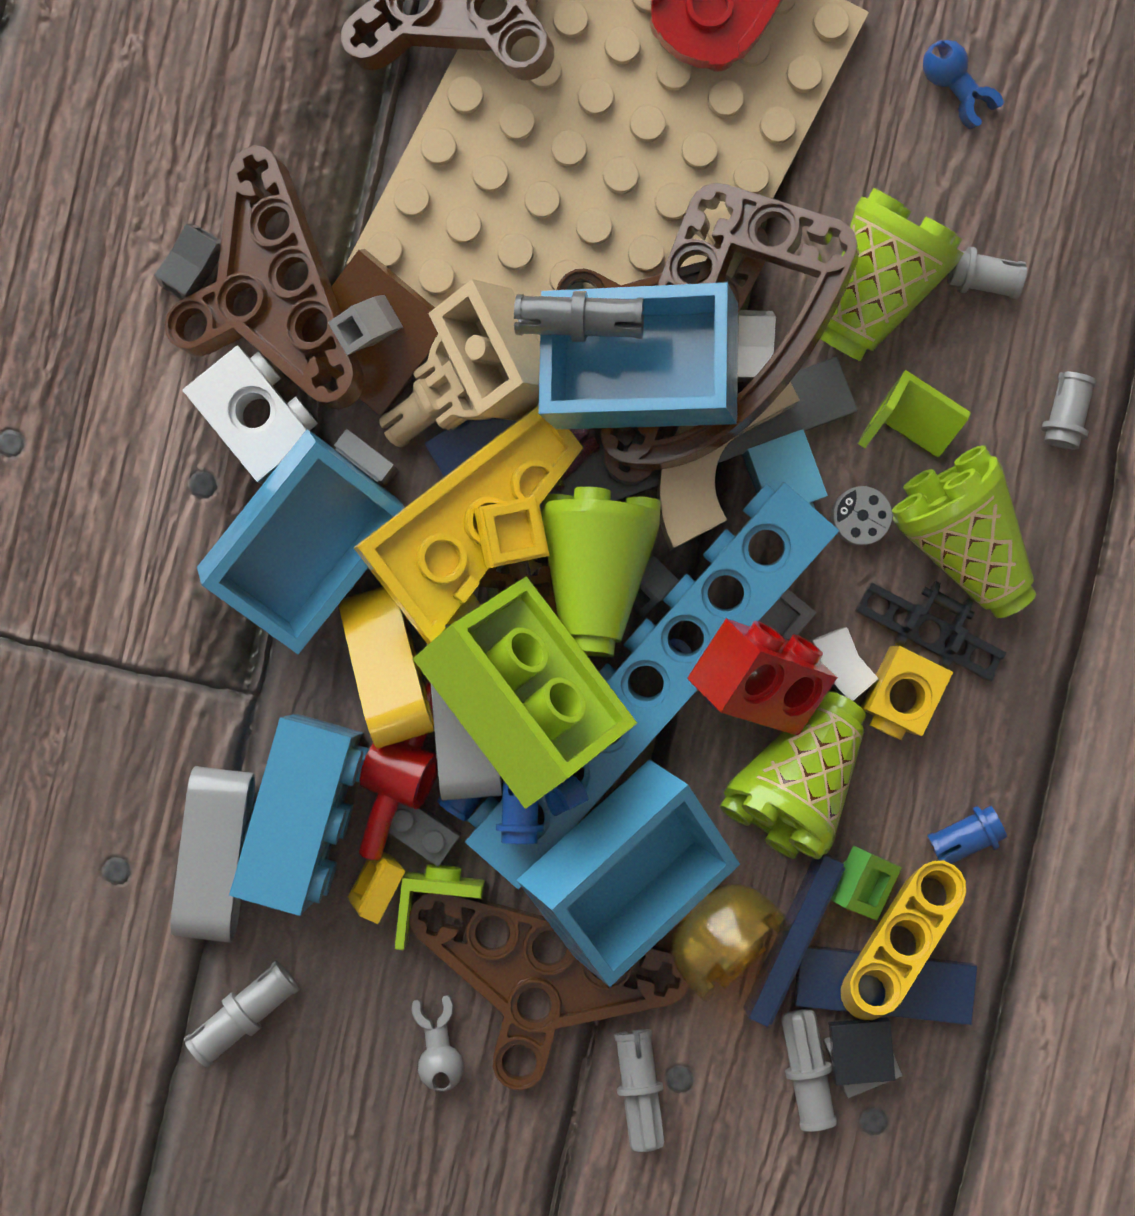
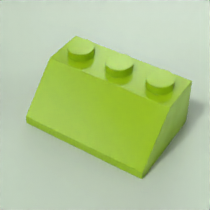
(524, 691)

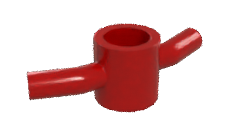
(397, 775)

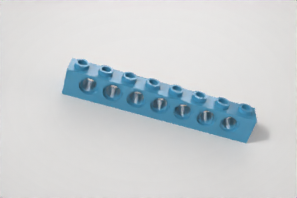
(803, 538)

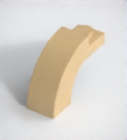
(689, 490)

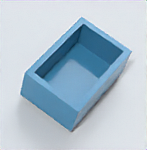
(671, 377)
(295, 541)
(299, 814)
(629, 871)

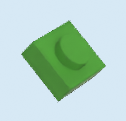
(865, 883)

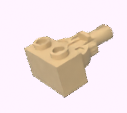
(473, 366)

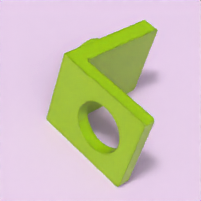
(918, 414)
(436, 880)

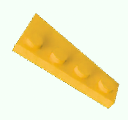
(432, 548)

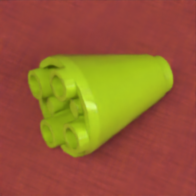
(598, 561)

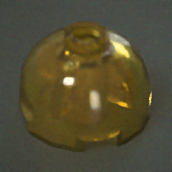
(723, 937)

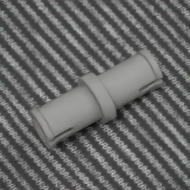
(241, 1014)

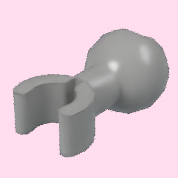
(438, 1054)

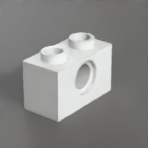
(225, 392)

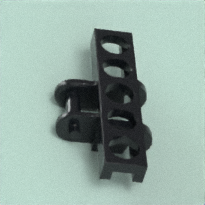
(919, 614)

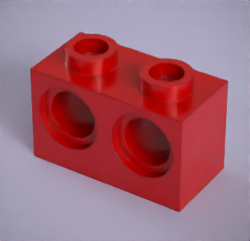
(762, 676)

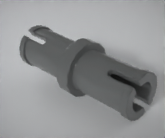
(579, 316)

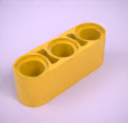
(384, 668)
(919, 917)

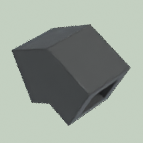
(654, 586)

